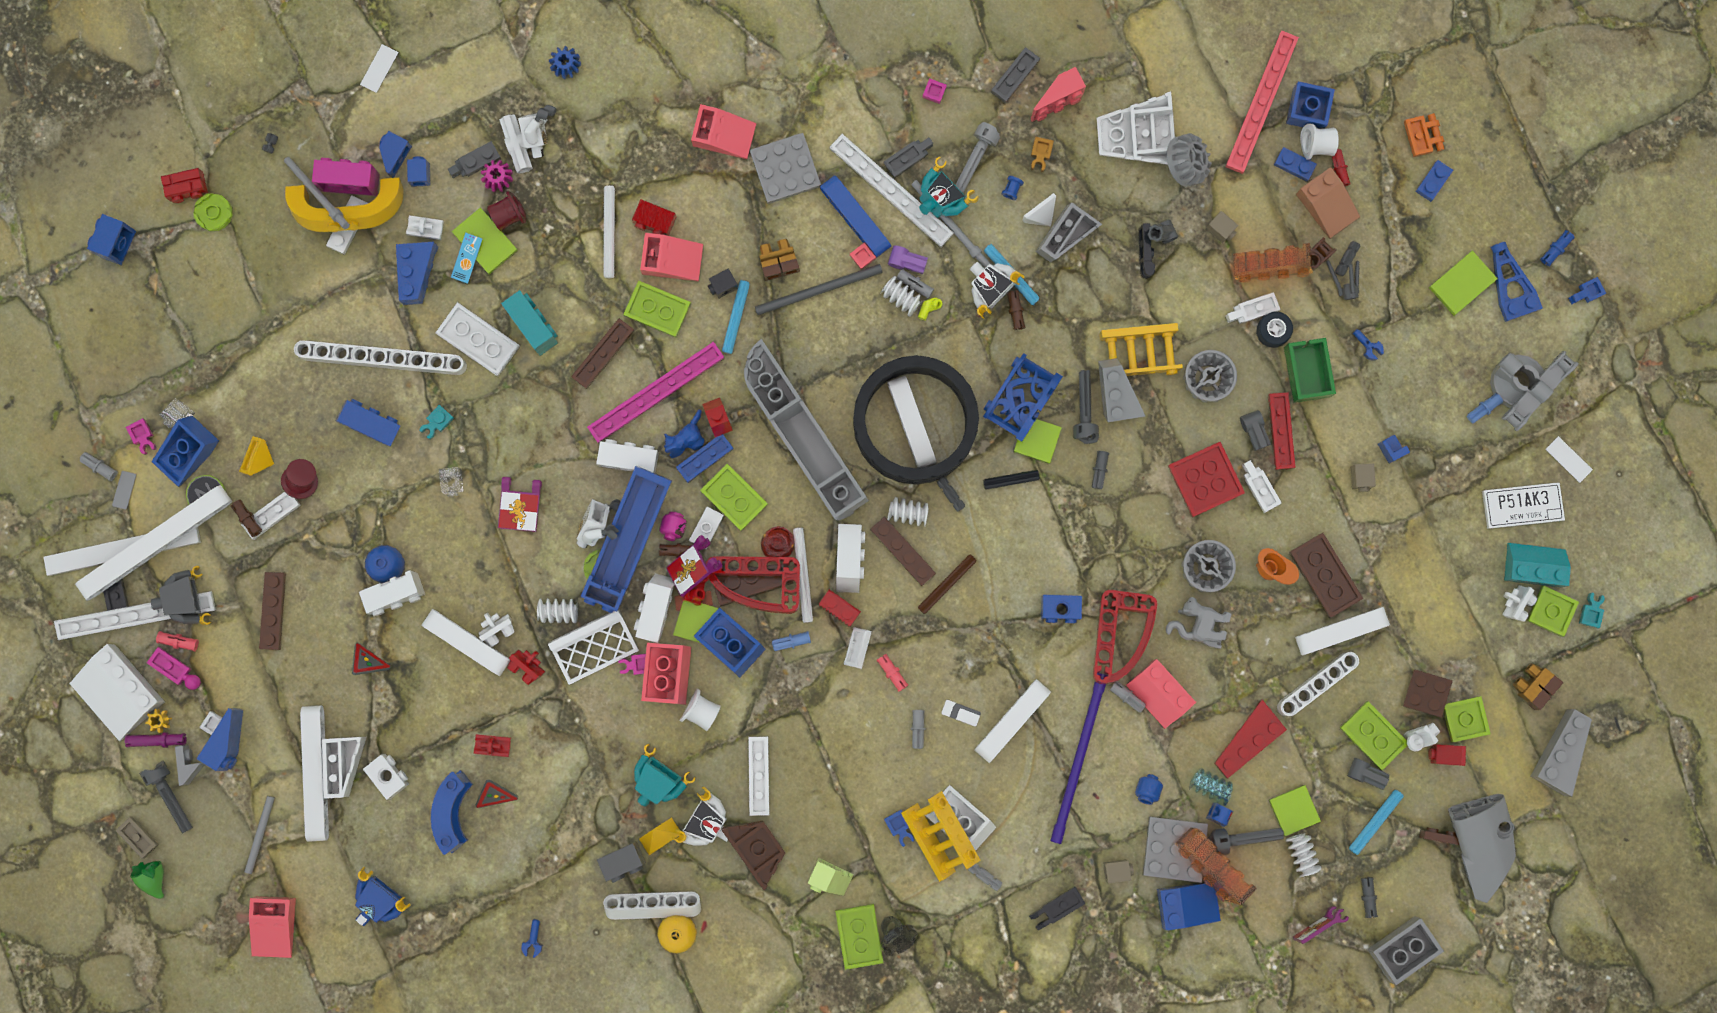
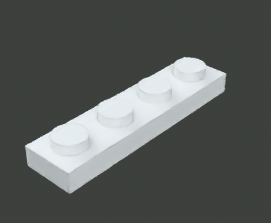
(758, 776)

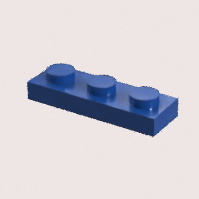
(704, 458)

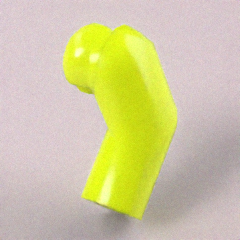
(928, 306)

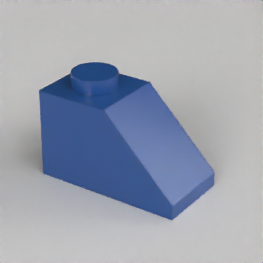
(393, 152)

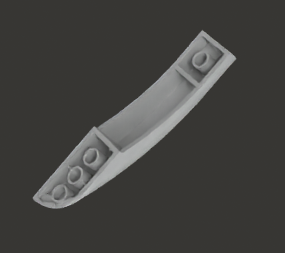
(802, 433)

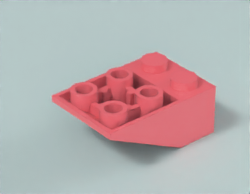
(1065, 90)
(723, 132)
(671, 257)
(271, 926)

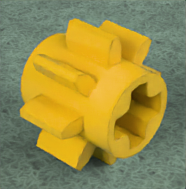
(164, 719)

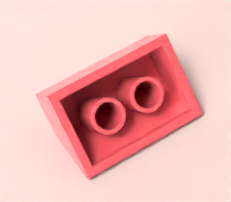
(666, 673)
(1161, 693)

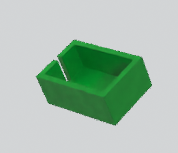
(1309, 370)

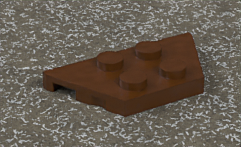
(756, 848)

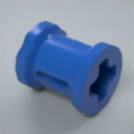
(1012, 187)

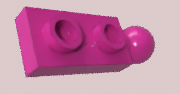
(173, 669)

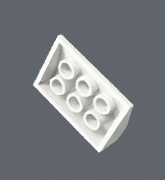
(116, 691)

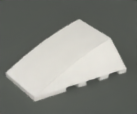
(1138, 131)

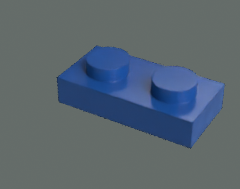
(1295, 164)
(1434, 180)

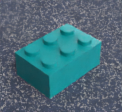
(530, 322)

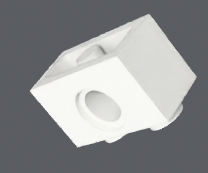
(376, 770)

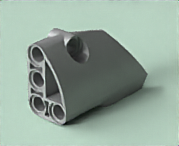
(1485, 845)

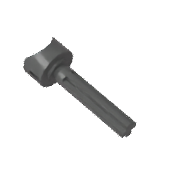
(1085, 428)
(158, 777)
(1223, 841)

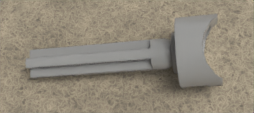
(987, 136)

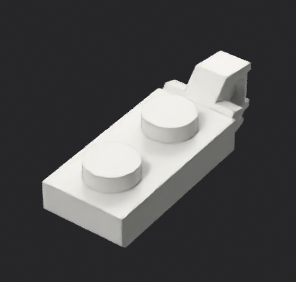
(1254, 309)
(1260, 487)

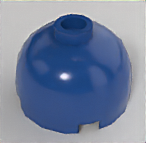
(384, 563)

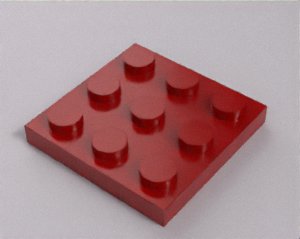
(1206, 479)

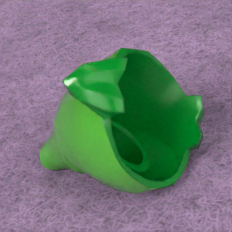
(149, 878)

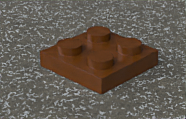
(1428, 693)

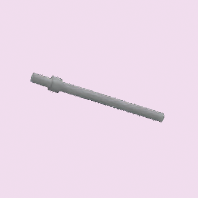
(334, 213)
(974, 250)

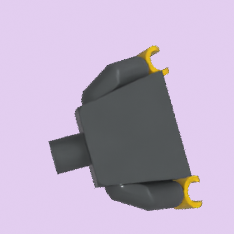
(180, 598)

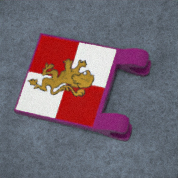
(519, 509)
(691, 568)
(1320, 925)

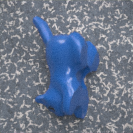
(688, 437)

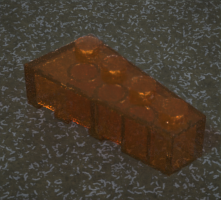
(1273, 263)
(1214, 867)

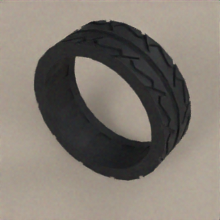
(924, 366)

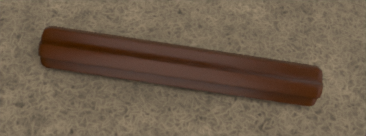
(951, 579)

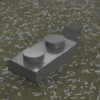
(908, 157)
(474, 160)

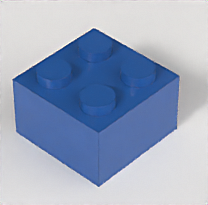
(1310, 105)
(111, 239)

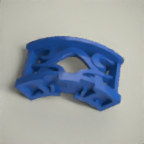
(1046, 382)
(445, 812)

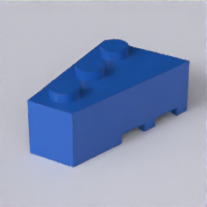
(413, 270)
(368, 422)

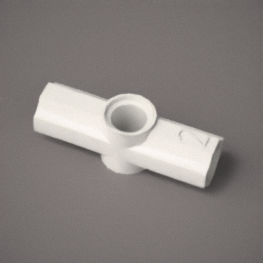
(515, 144)

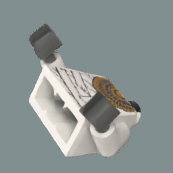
(534, 130)
(594, 523)

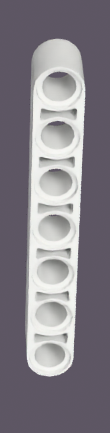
(312, 765)

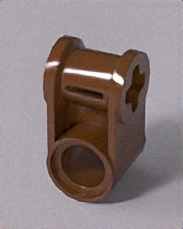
(1321, 253)

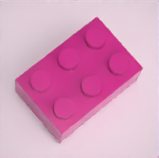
(345, 177)

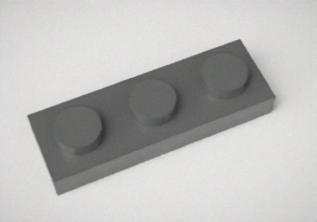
(1015, 75)

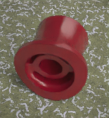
(507, 211)
(299, 479)

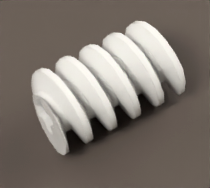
(902, 296)
(908, 511)
(557, 611)
(1304, 854)

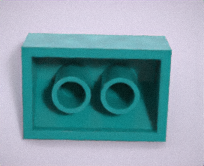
(1537, 565)

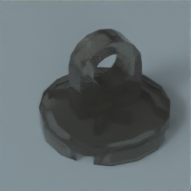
(898, 939)

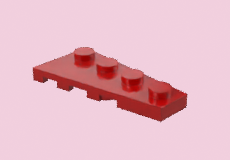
(1255, 734)

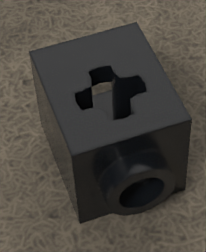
(722, 283)

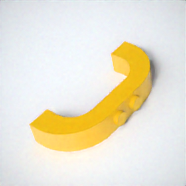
(358, 216)

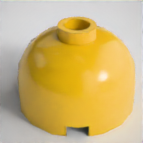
(681, 925)

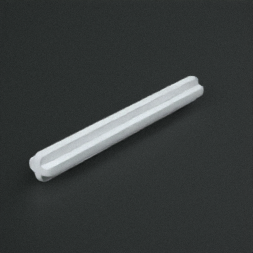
(609, 231)
(804, 579)

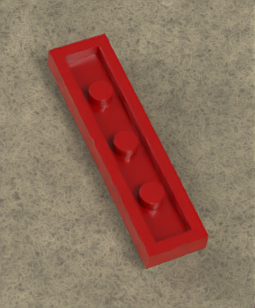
(1281, 431)

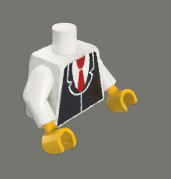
(992, 284)
(705, 822)

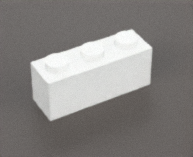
(626, 456)

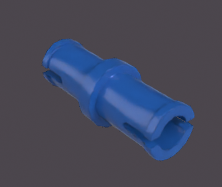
(1557, 248)

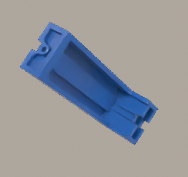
(621, 555)

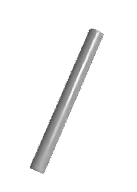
(259, 834)

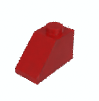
(717, 417)
(1447, 754)

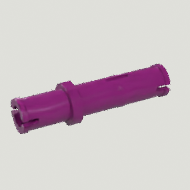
(164, 740)

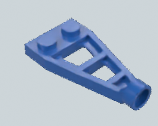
(1519, 306)

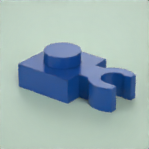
(898, 826)

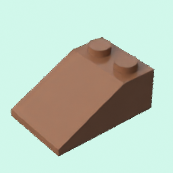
(1328, 202)

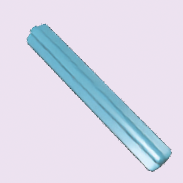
(1023, 288)
(735, 317)
(1375, 823)

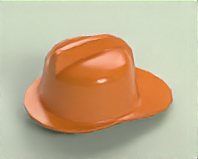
(1276, 567)

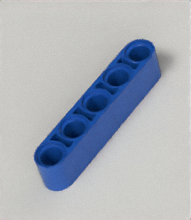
(855, 216)

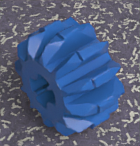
(571, 66)

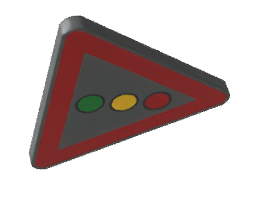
(367, 662)
(494, 794)

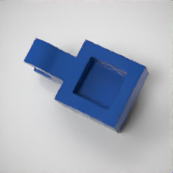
(1590, 291)

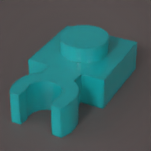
(438, 419)
(1592, 614)

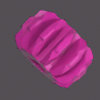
(490, 181)

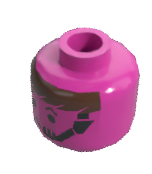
(673, 526)

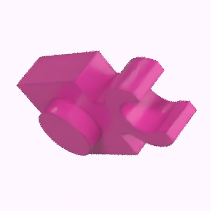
(140, 433)
(636, 664)

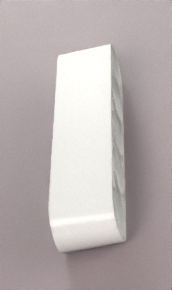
(911, 422)
(1342, 631)
(466, 642)
(1326, 680)
(1012, 721)
(644, 900)

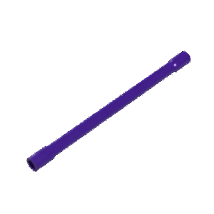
(1060, 826)

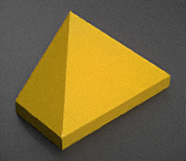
(256, 457)
(659, 836)

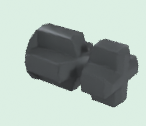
(271, 139)

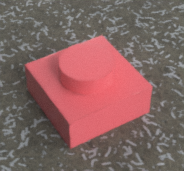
(862, 256)

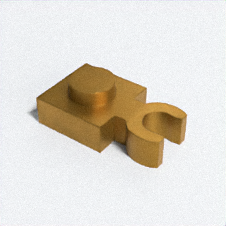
(1041, 151)

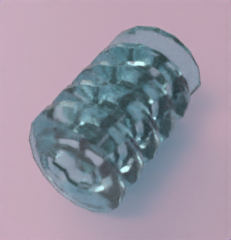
(1212, 785)

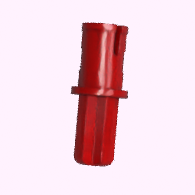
(1340, 167)

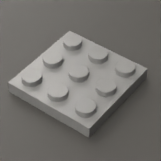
(785, 168)
(1162, 853)

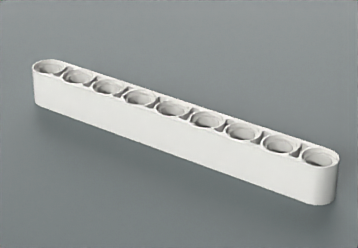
(371, 357)
(153, 543)

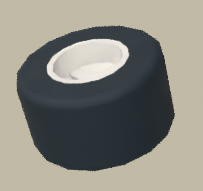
(1279, 324)

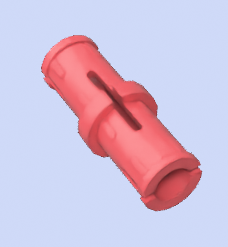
(177, 641)
(892, 672)

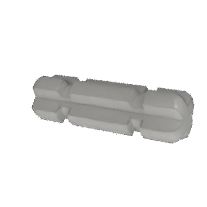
(985, 876)

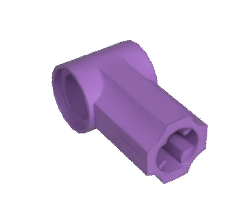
(903, 259)

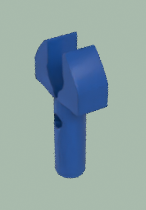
(1368, 345)
(532, 940)

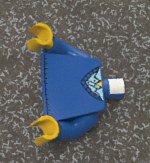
(376, 900)

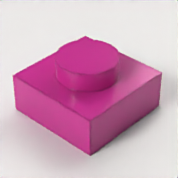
(934, 91)

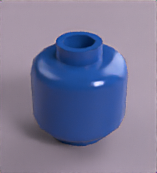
(1149, 789)

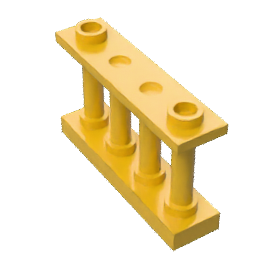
(1148, 333)
(929, 842)

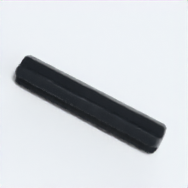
(1011, 479)

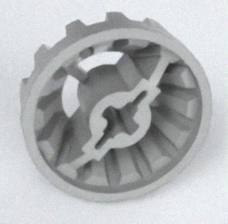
(1188, 159)
(1222, 365)
(1221, 577)

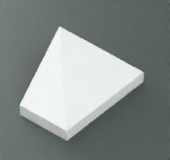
(1042, 213)

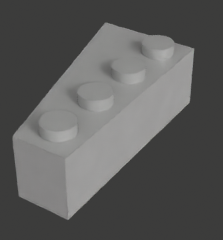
(1563, 754)

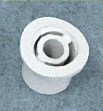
(1318, 141)
(701, 711)

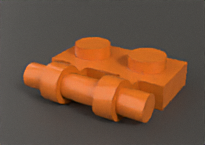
(1419, 137)

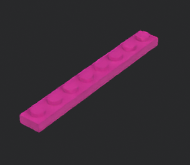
(655, 392)

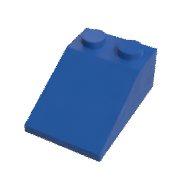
(184, 449)
(729, 642)
(223, 745)
(1187, 906)

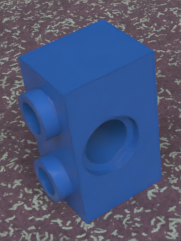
(1073, 608)

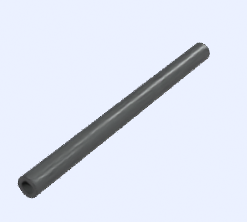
(818, 289)

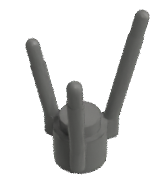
(1351, 289)

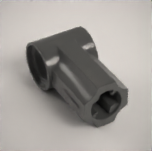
(1163, 232)
(1254, 425)
(1364, 772)

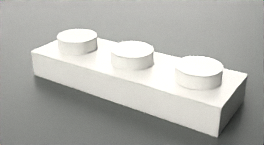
(341, 240)
(274, 512)

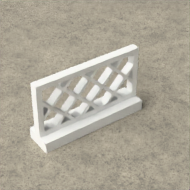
(585, 631)

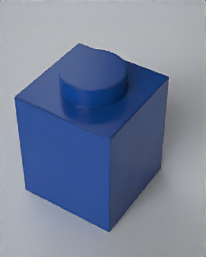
(418, 171)

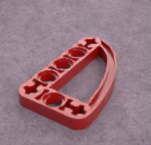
(762, 570)
(1101, 645)

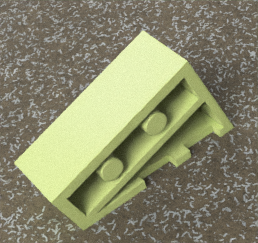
(829, 878)

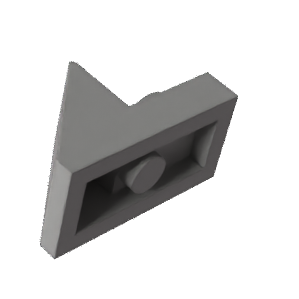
(185, 769)

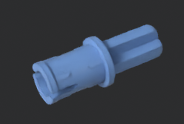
(1485, 408)
(791, 641)

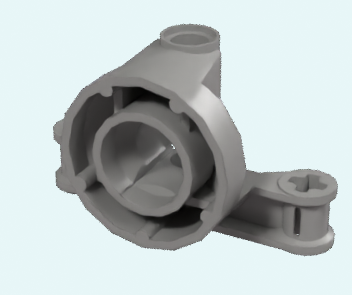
(1520, 398)

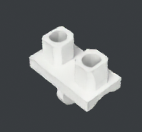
(424, 227)
(1517, 601)
(503, 624)
(1422, 737)

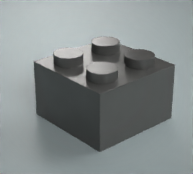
(621, 861)

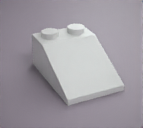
(973, 822)

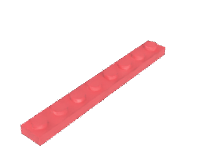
(1261, 102)

